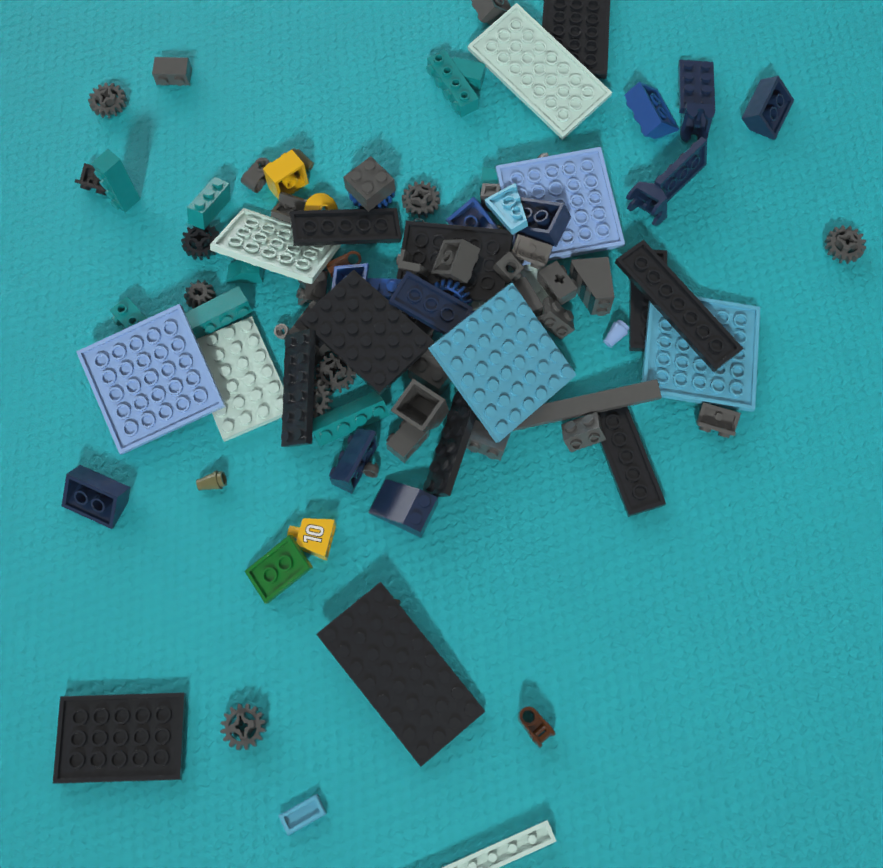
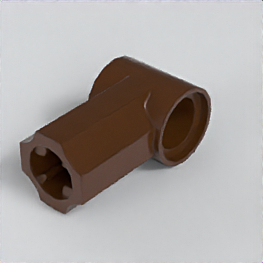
(341, 260)

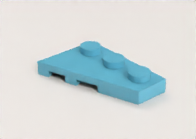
(508, 208)

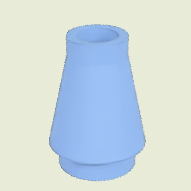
(616, 333)

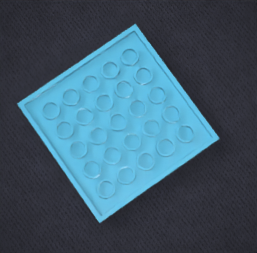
(502, 362)
(687, 377)

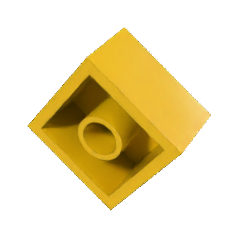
(286, 174)

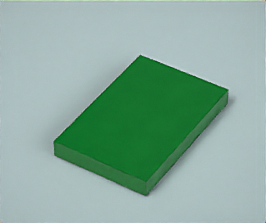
(278, 569)

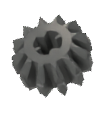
(193, 294)

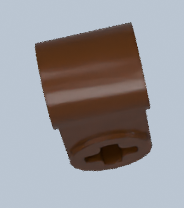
(536, 727)

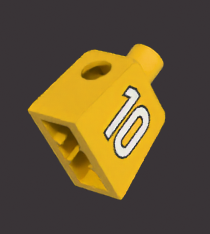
(314, 536)

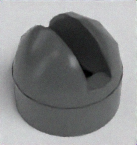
(371, 470)

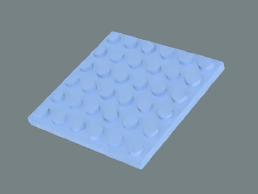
(583, 186)
(150, 379)

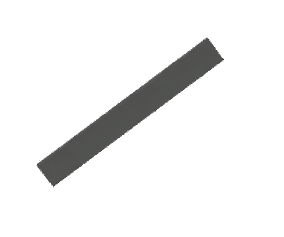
(592, 403)

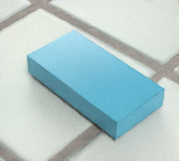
(302, 814)

